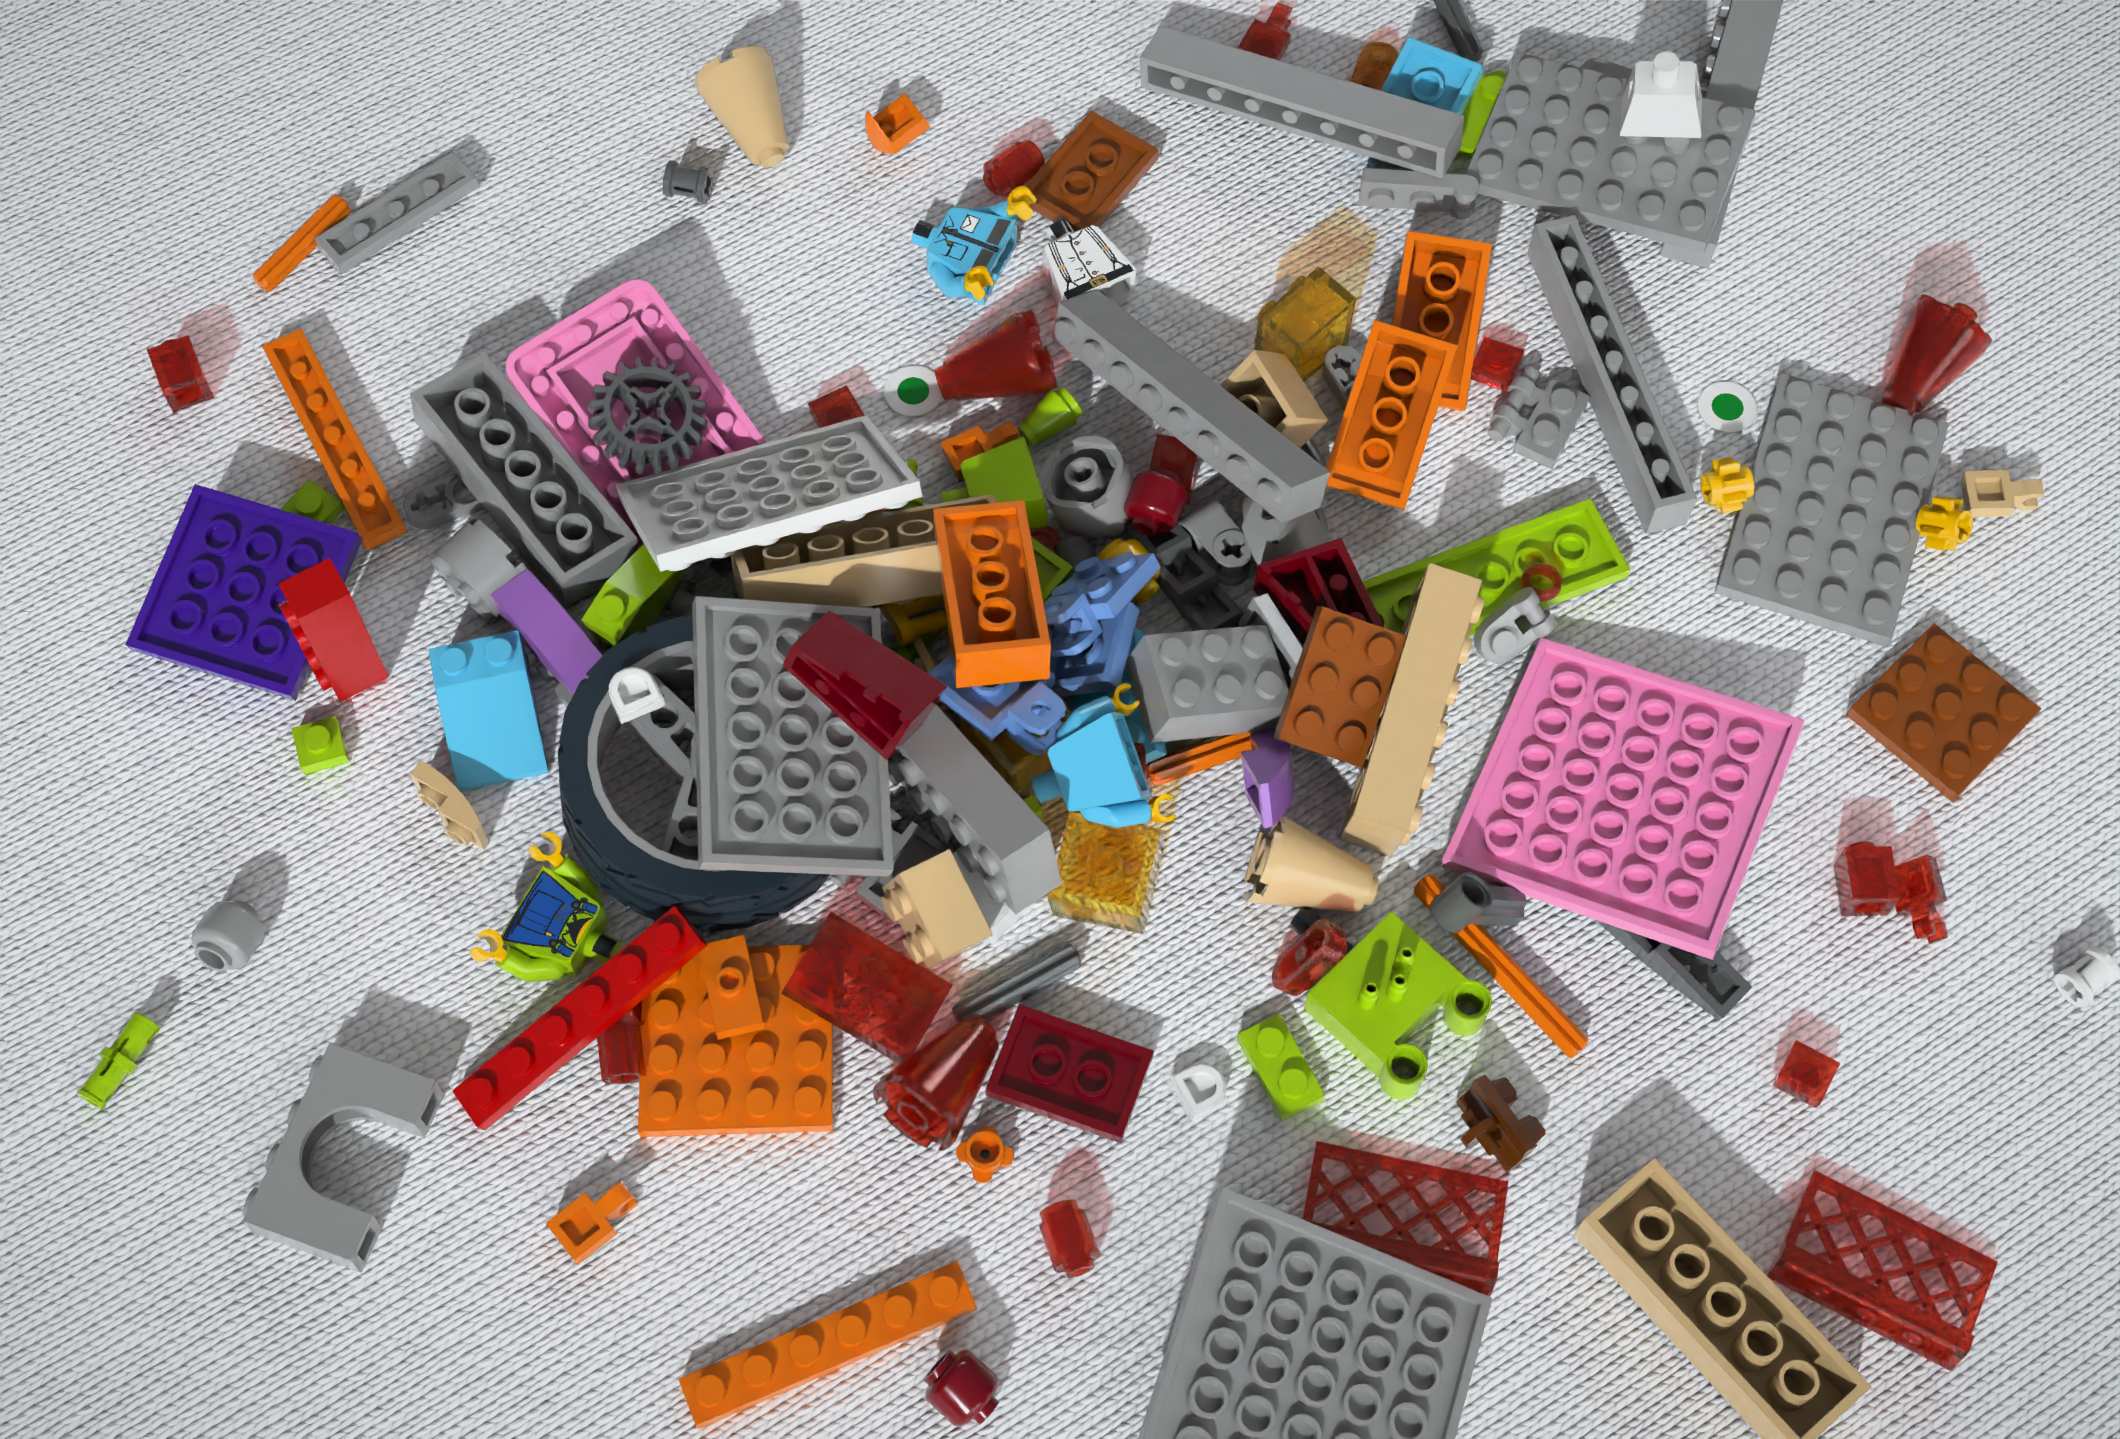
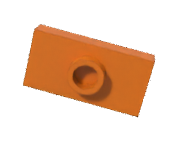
(731, 987)

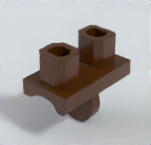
(1495, 1125)

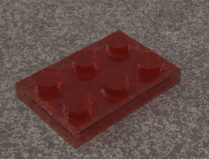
(867, 989)

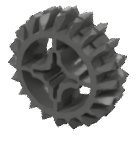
(625, 389)

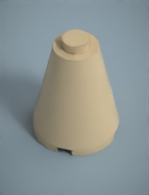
(747, 103)
(1305, 870)

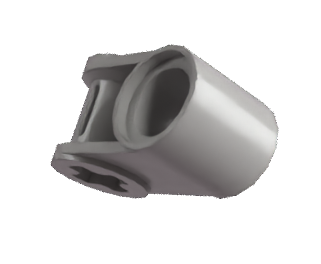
(1218, 542)

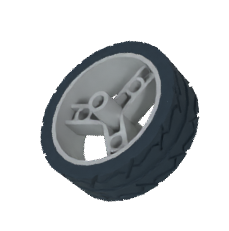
(610, 851)

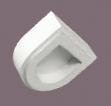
(634, 693)
(1199, 1089)

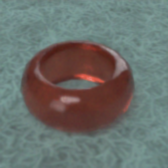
(1548, 571)

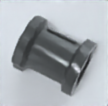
(687, 182)

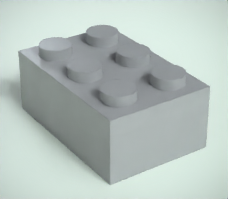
(1207, 683)

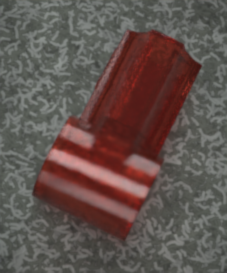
(622, 1049)

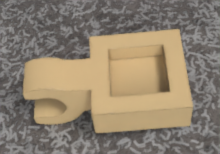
(1994, 495)

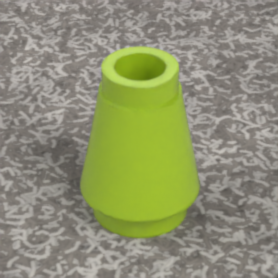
(1051, 416)

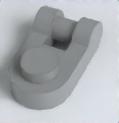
(1500, 638)

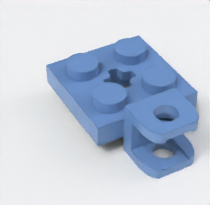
(1094, 593)
(1103, 664)
(1013, 706)

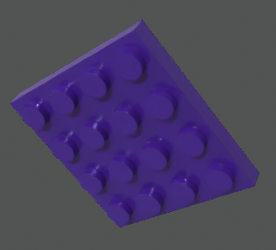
(221, 594)

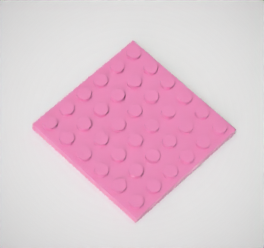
(1625, 796)

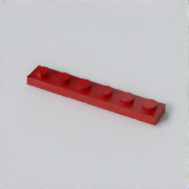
(579, 1018)

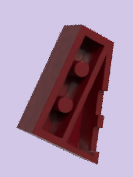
(1313, 579)
(864, 682)

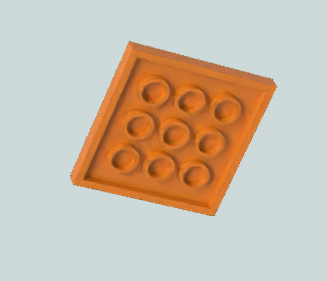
(740, 1083)

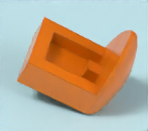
(895, 125)

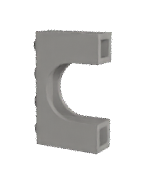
(340, 1091)

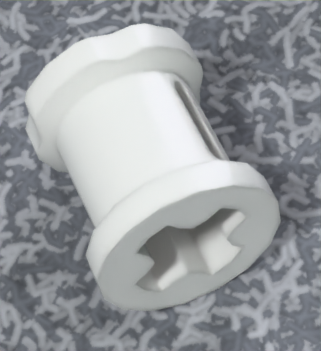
(2087, 976)

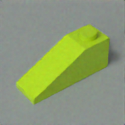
(631, 599)

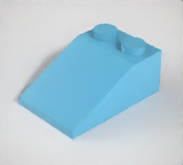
(488, 710)

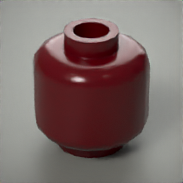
(1155, 501)
(962, 1388)

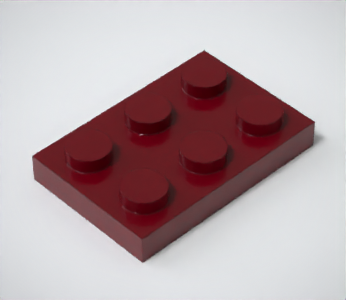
(1069, 1073)

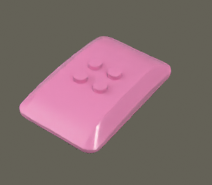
(567, 360)

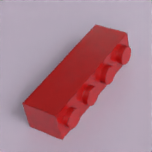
(331, 631)

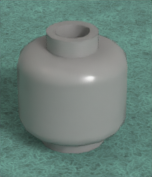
(227, 935)

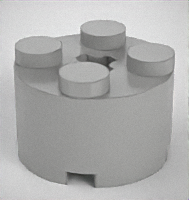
(1088, 487)
(476, 566)

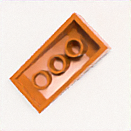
(1443, 299)
(1389, 414)
(991, 594)

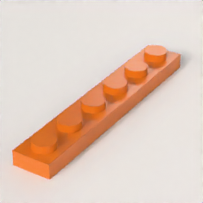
(334, 439)
(827, 1344)

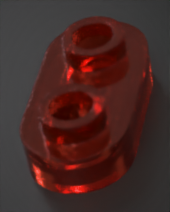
(1309, 957)

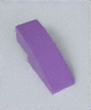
(547, 629)
(1268, 776)

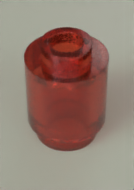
(1012, 167)
(1069, 1238)

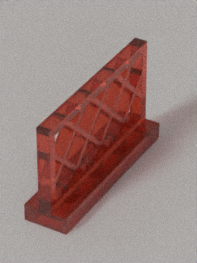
(1455, 1265)
(1878, 1306)

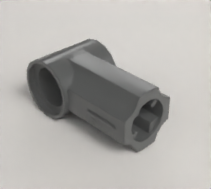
(1477, 903)

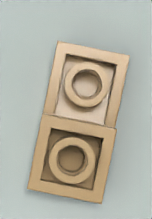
(454, 809)

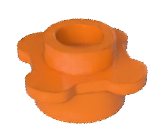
(984, 1140)

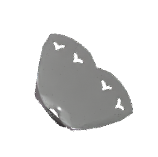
(1292, 535)

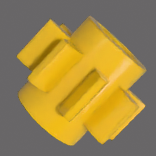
(1727, 485)
(1944, 523)

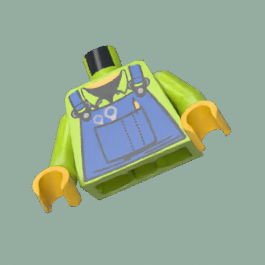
(554, 925)

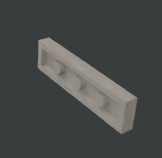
(397, 213)

